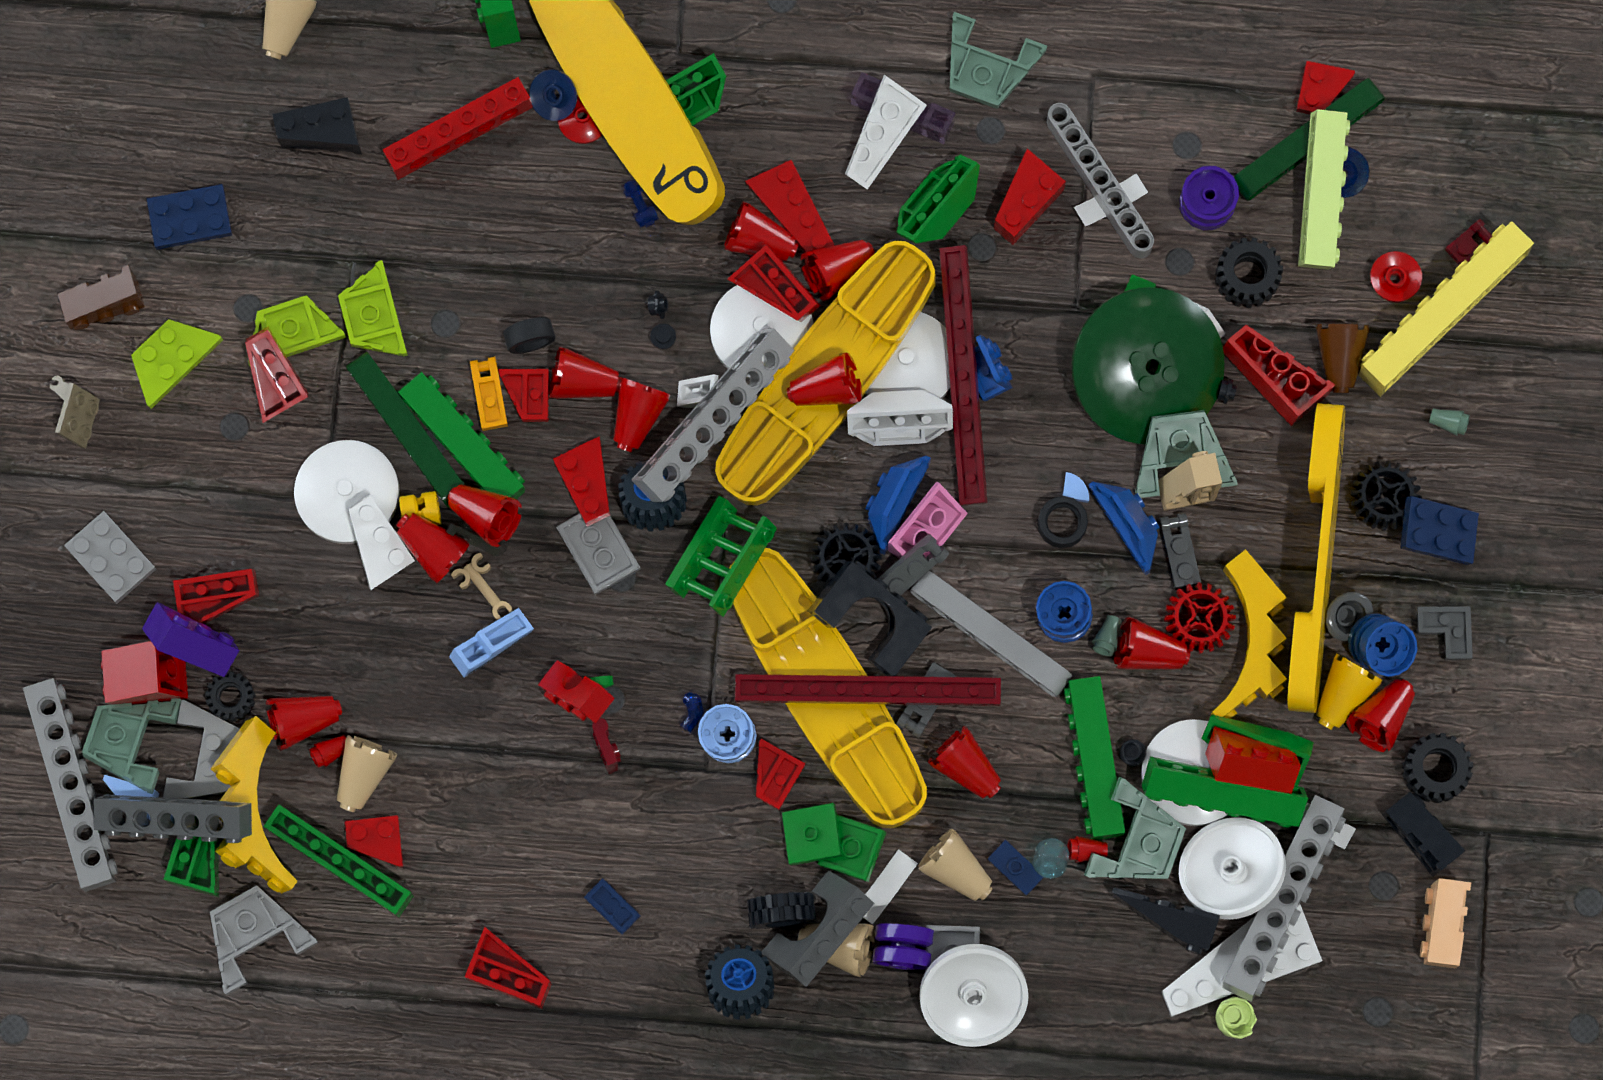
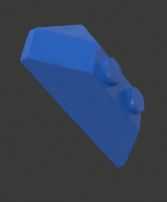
(894, 498)
(1129, 521)

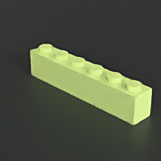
(1323, 189)

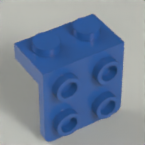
(991, 374)

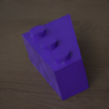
(190, 640)

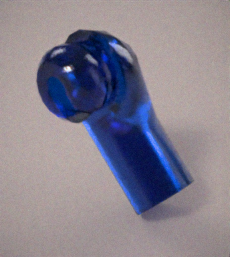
(695, 711)

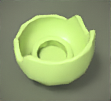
(1235, 1017)

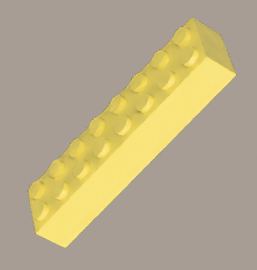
(1446, 308)

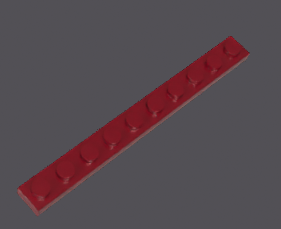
(963, 375)
(868, 690)

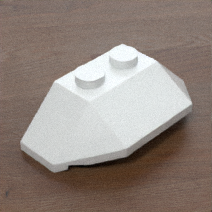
(899, 418)

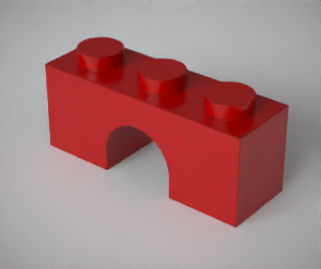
(575, 694)

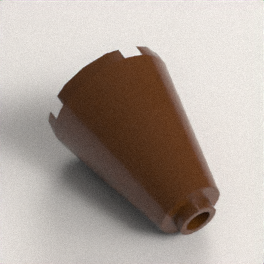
(1342, 353)

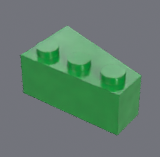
(499, 21)
(194, 865)

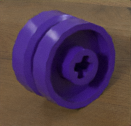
(1212, 212)
(904, 944)

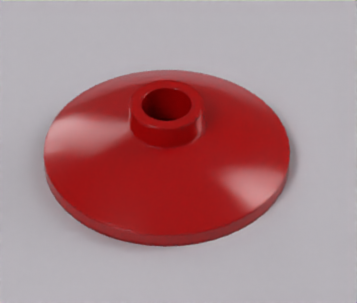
(579, 130)
(1398, 265)

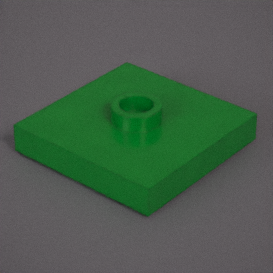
(812, 834)
(859, 849)

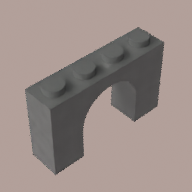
(807, 956)

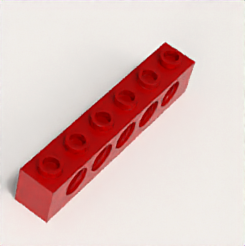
(457, 128)

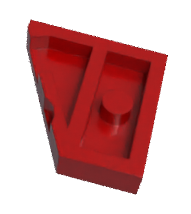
(1321, 86)
(528, 392)
(776, 774)
(376, 838)

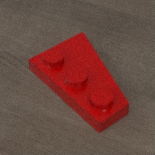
(585, 480)

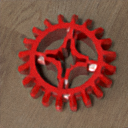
(1207, 626)

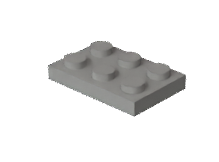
(110, 557)

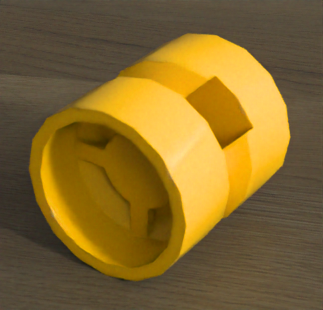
(427, 503)

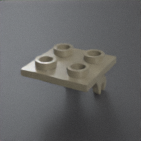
(76, 413)

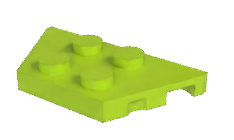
(372, 314)
(298, 325)
(170, 356)

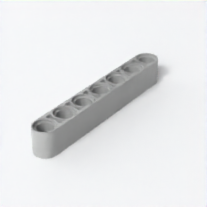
(1103, 192)
(991, 633)

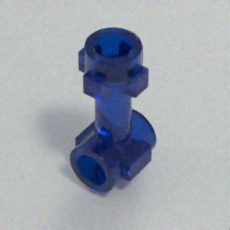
(646, 215)

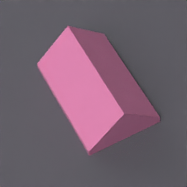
(934, 515)

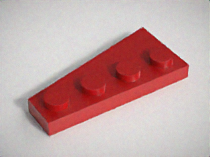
(791, 204)

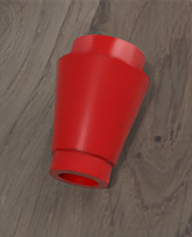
(327, 751)
(1081, 848)

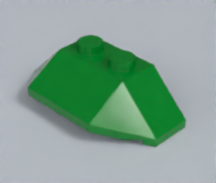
(699, 88)
(939, 201)

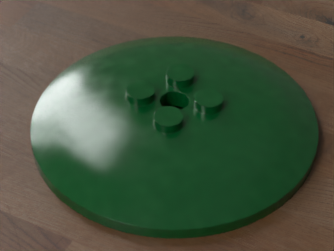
(1120, 341)

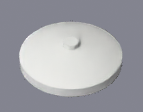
(742, 317)
(918, 361)
(339, 478)
(1182, 744)
(1232, 868)
(973, 995)

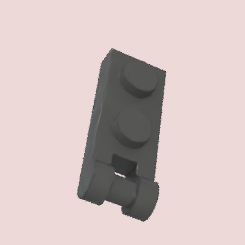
(1180, 551)
(913, 565)
(924, 711)

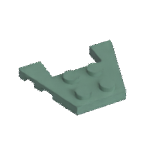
(983, 74)
(1172, 442)
(118, 736)
(1150, 842)

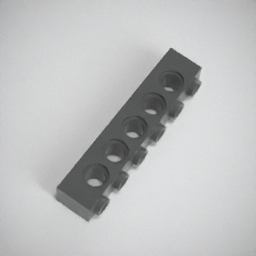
(235, 816)

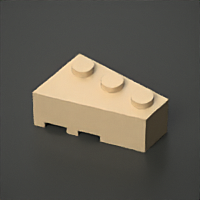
(1191, 482)

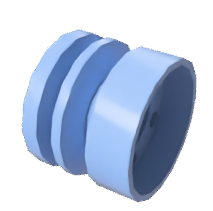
(716, 722)

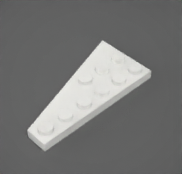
(1205, 979)

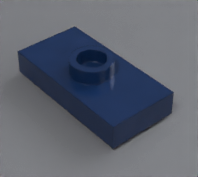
(1015, 868)
(612, 906)

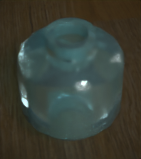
(1050, 858)

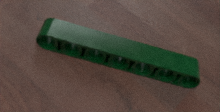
(1294, 148)
(404, 425)

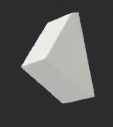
(693, 390)

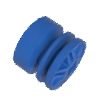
(1064, 597)
(1395, 648)

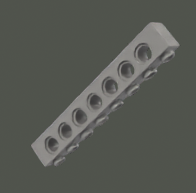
(650, 476)
(37, 698)
(1237, 979)

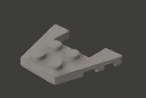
(215, 739)
(245, 925)

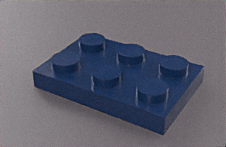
(189, 217)
(1439, 530)

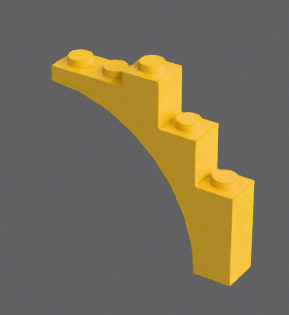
(1259, 599)
(240, 769)

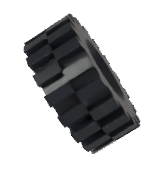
(781, 910)

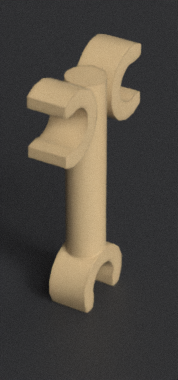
(473, 572)

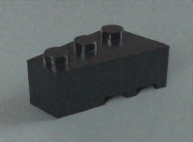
(319, 127)
(1423, 833)

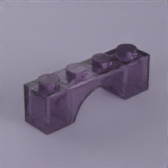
(933, 122)

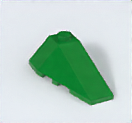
(1274, 737)

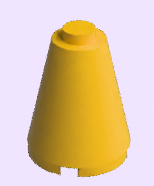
(1344, 691)

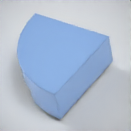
(1075, 488)

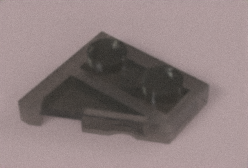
(474, 539)

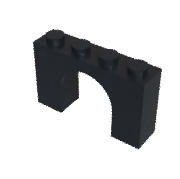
(905, 627)

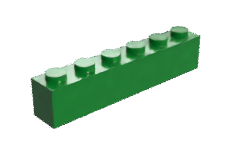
(459, 439)
(1095, 757)
(1196, 786)
(338, 861)

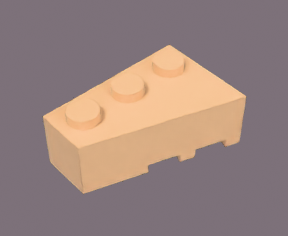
(1444, 923)

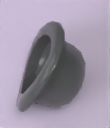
(1345, 612)

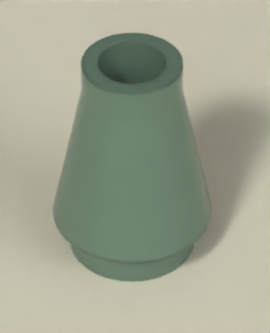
(1450, 420)
(1107, 637)

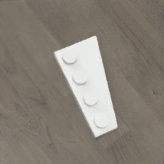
(885, 127)

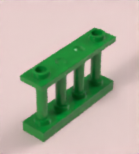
(703, 543)

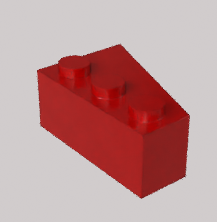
(776, 284)
(215, 594)
(1251, 762)

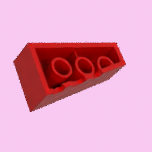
(1276, 375)

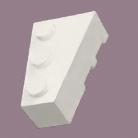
(378, 543)

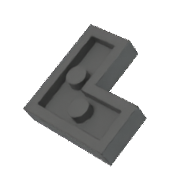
(1453, 624)

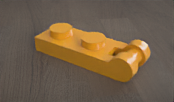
(489, 394)

